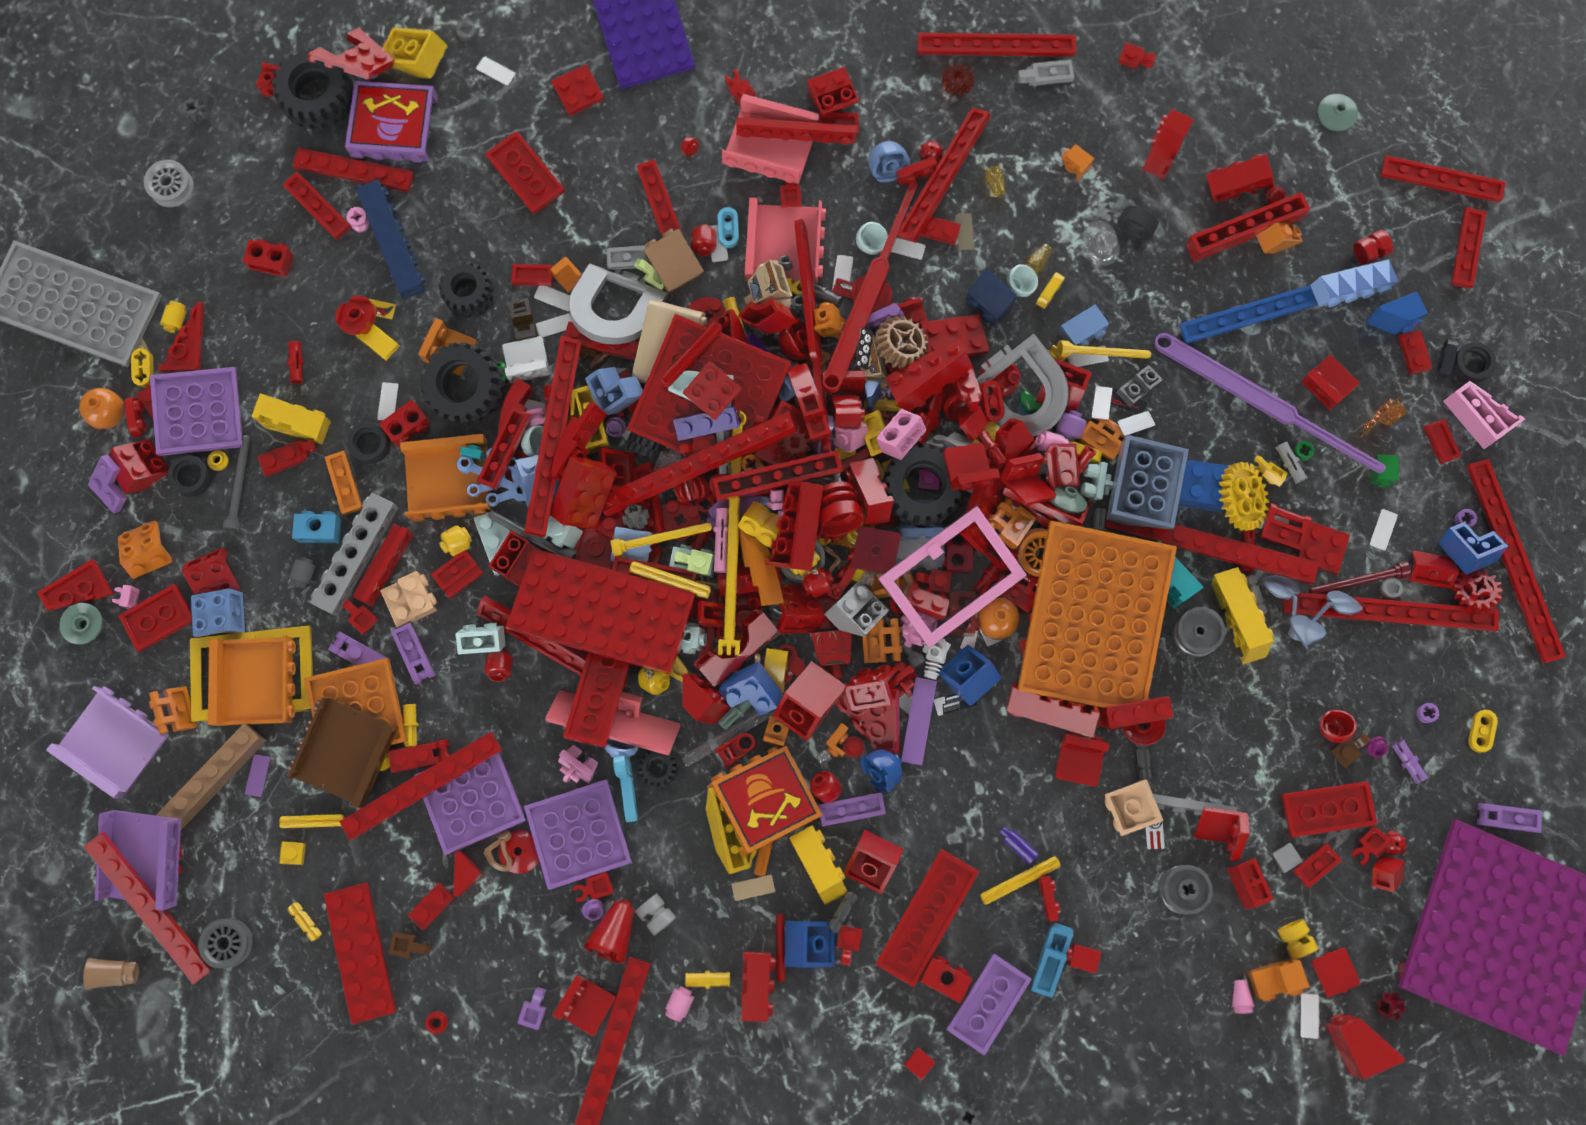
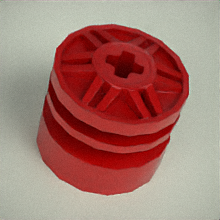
(839, 510)

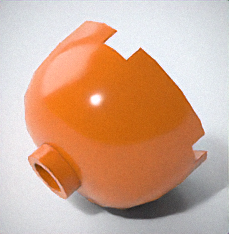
(101, 408)
(998, 619)

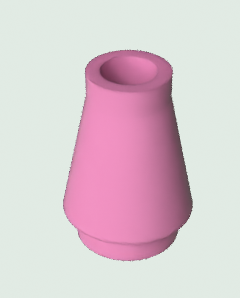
(1242, 998)

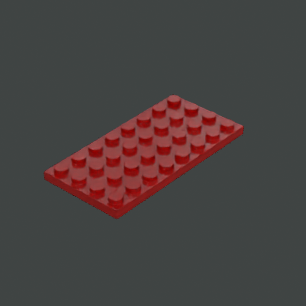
(601, 611)

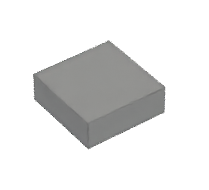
(1286, 857)

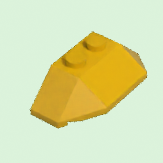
(724, 836)

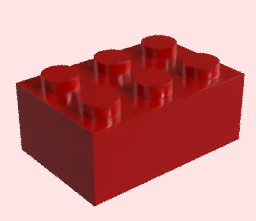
(582, 493)

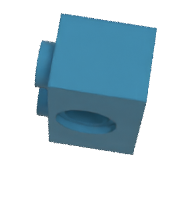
(327, 533)

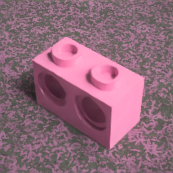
(901, 434)

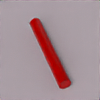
(780, 948)

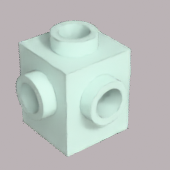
(693, 639)

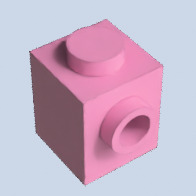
(850, 437)

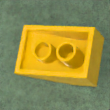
(415, 51)

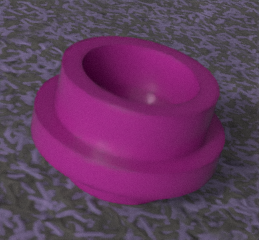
(1377, 747)

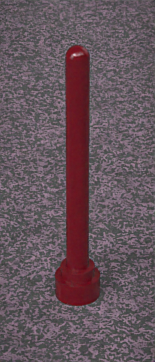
(1400, 570)

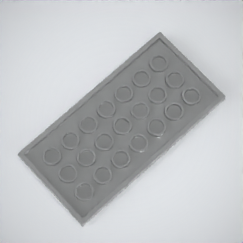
(74, 303)

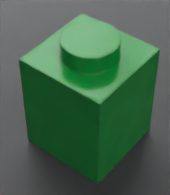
(1390, 474)

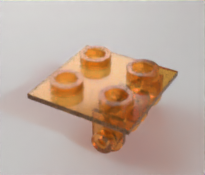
(1387, 414)

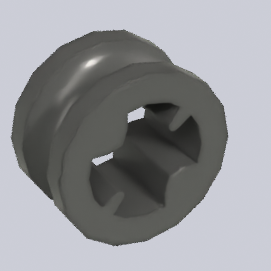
(561, 924)

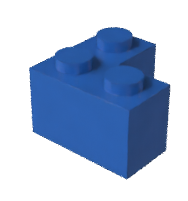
(1470, 550)
(753, 685)

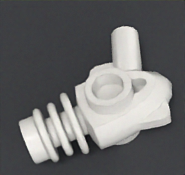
(936, 655)

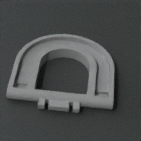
(604, 330)
(1048, 372)

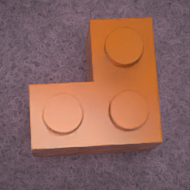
(1276, 978)

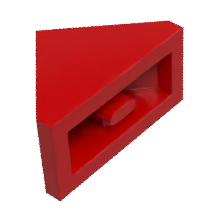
(972, 422)
(711, 614)
(465, 874)

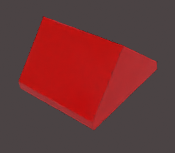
(620, 461)

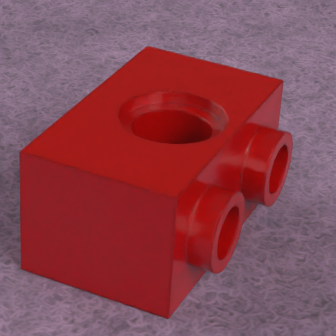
(932, 977)

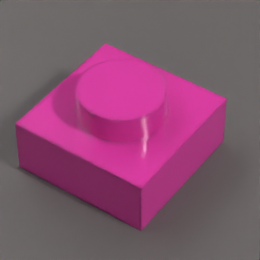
(928, 481)

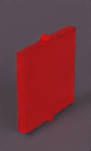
(1335, 972)

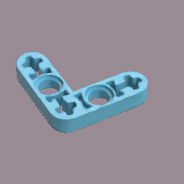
(624, 771)

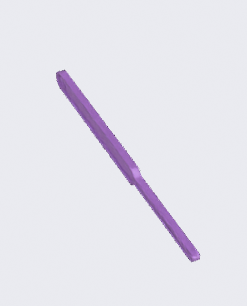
(1256, 396)

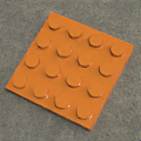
(364, 687)

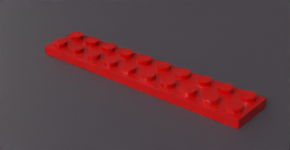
(599, 693)

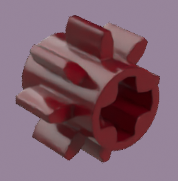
(1390, 1006)

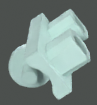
(1100, 482)

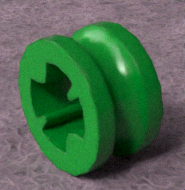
(1305, 444)

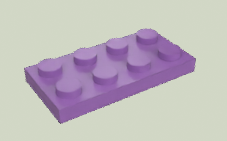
(988, 1004)

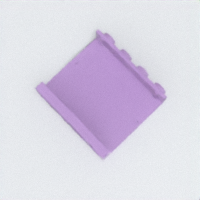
(110, 743)

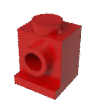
(266, 78)

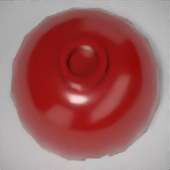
(794, 341)

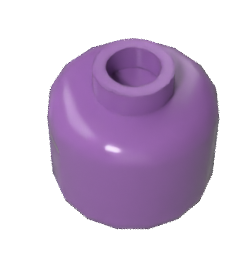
(1071, 425)

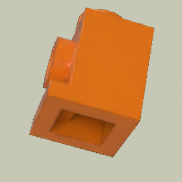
(1077, 161)
(827, 320)
(774, 738)

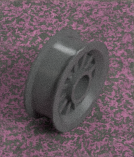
(206, 938)

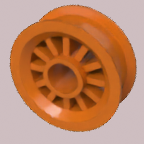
(1031, 535)

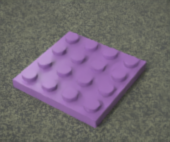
(196, 411)
(474, 806)
(577, 834)

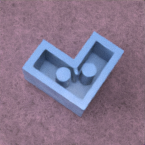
(611, 392)

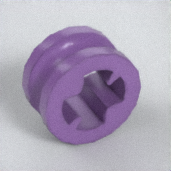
(1469, 513)
(1428, 706)

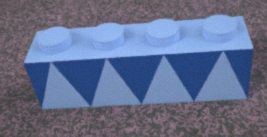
(1354, 283)

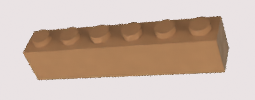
(213, 775)

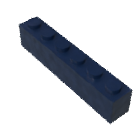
(391, 240)

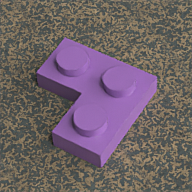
(103, 484)

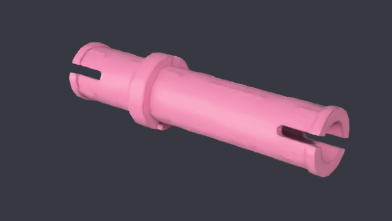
(722, 515)

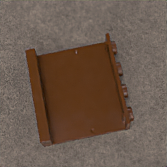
(342, 751)

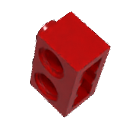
(266, 261)
(401, 419)

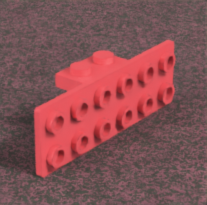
(629, 723)

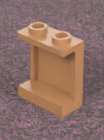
(673, 260)

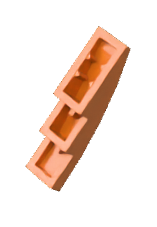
(762, 575)

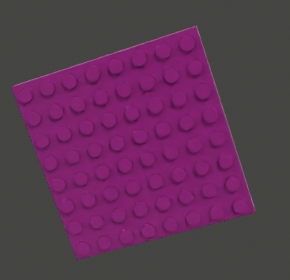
(1502, 938)

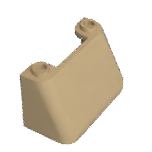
(655, 327)

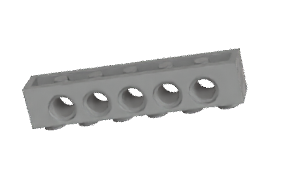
(355, 566)

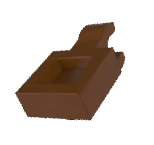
(1348, 751)
(405, 945)

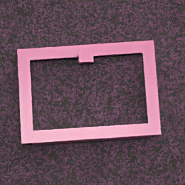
(933, 549)

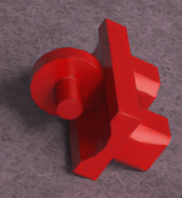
(903, 680)

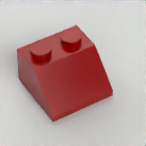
(873, 862)

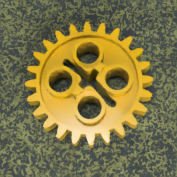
(1243, 496)

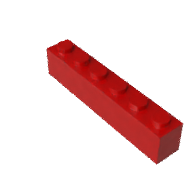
(1246, 227)
(776, 476)

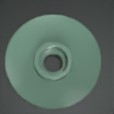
(1332, 117)
(1069, 500)
(72, 622)

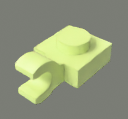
(651, 275)
(697, 562)

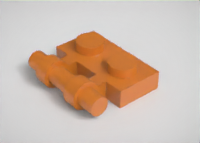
(1098, 438)
(1017, 526)
(875, 642)
(178, 708)

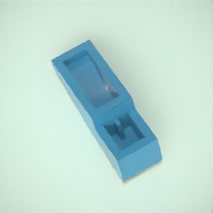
(1052, 959)

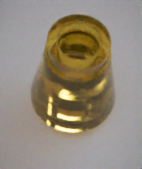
(995, 180)
(1039, 258)

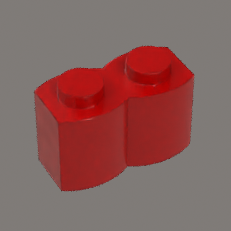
(846, 411)

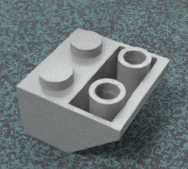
(857, 610)

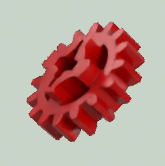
(1487, 596)

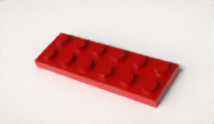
(927, 918)
(360, 953)

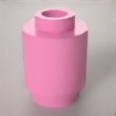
(1047, 438)
(679, 1003)

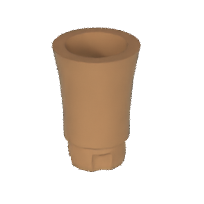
(109, 973)

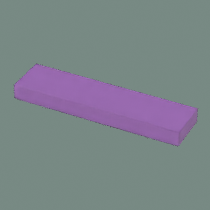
(918, 721)

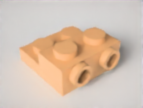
(409, 599)
(1133, 807)

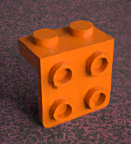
(142, 550)

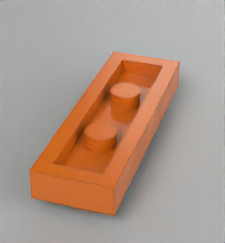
(343, 483)

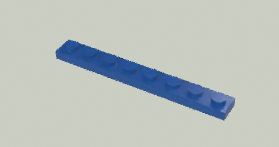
(1248, 314)

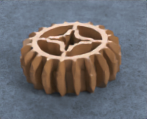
(891, 335)

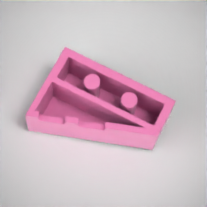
(1481, 415)

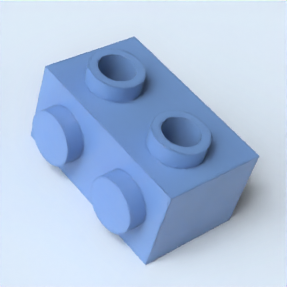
(1084, 327)

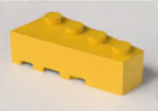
(1243, 615)

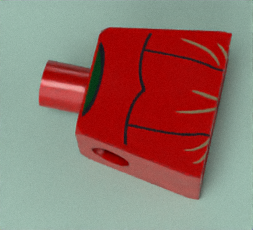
(832, 650)

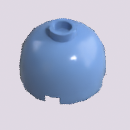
(886, 160)

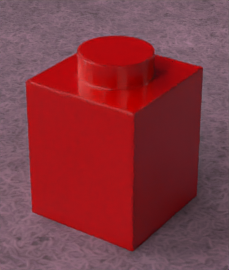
(1083, 958)

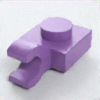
(532, 1012)

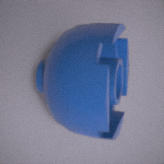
(883, 768)

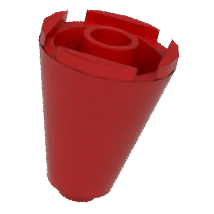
(612, 933)

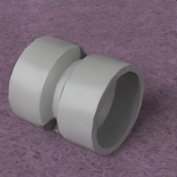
(655, 914)

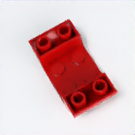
(512, 558)

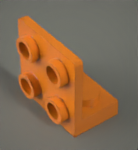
(441, 336)

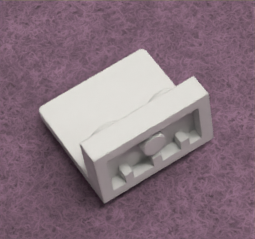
(526, 359)

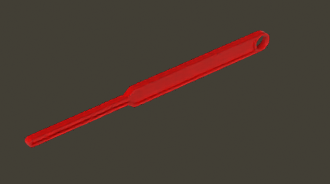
(865, 301)
(809, 305)

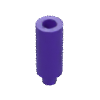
(1019, 845)

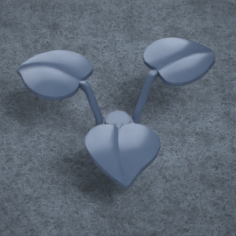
(1302, 627)

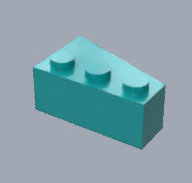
(1182, 585)

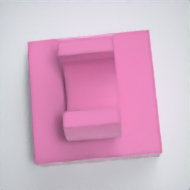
(128, 597)

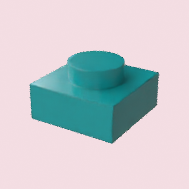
(473, 452)

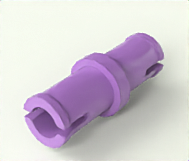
(1409, 761)

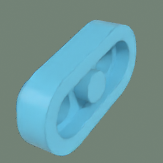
(728, 229)

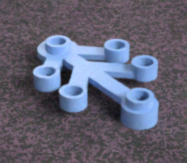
(512, 487)

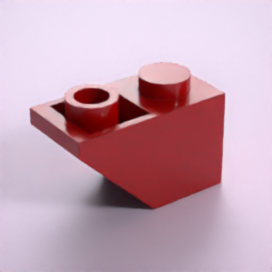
(1013, 438)

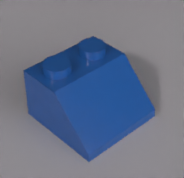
(1399, 314)
(969, 674)
(809, 944)

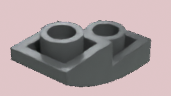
(1139, 386)

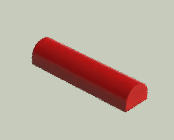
(504, 448)

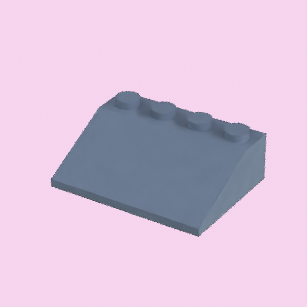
(1147, 483)

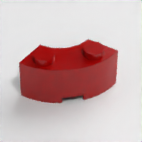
(767, 317)

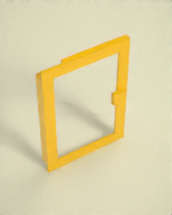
(306, 664)

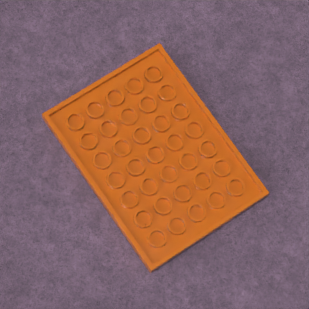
(1096, 616)

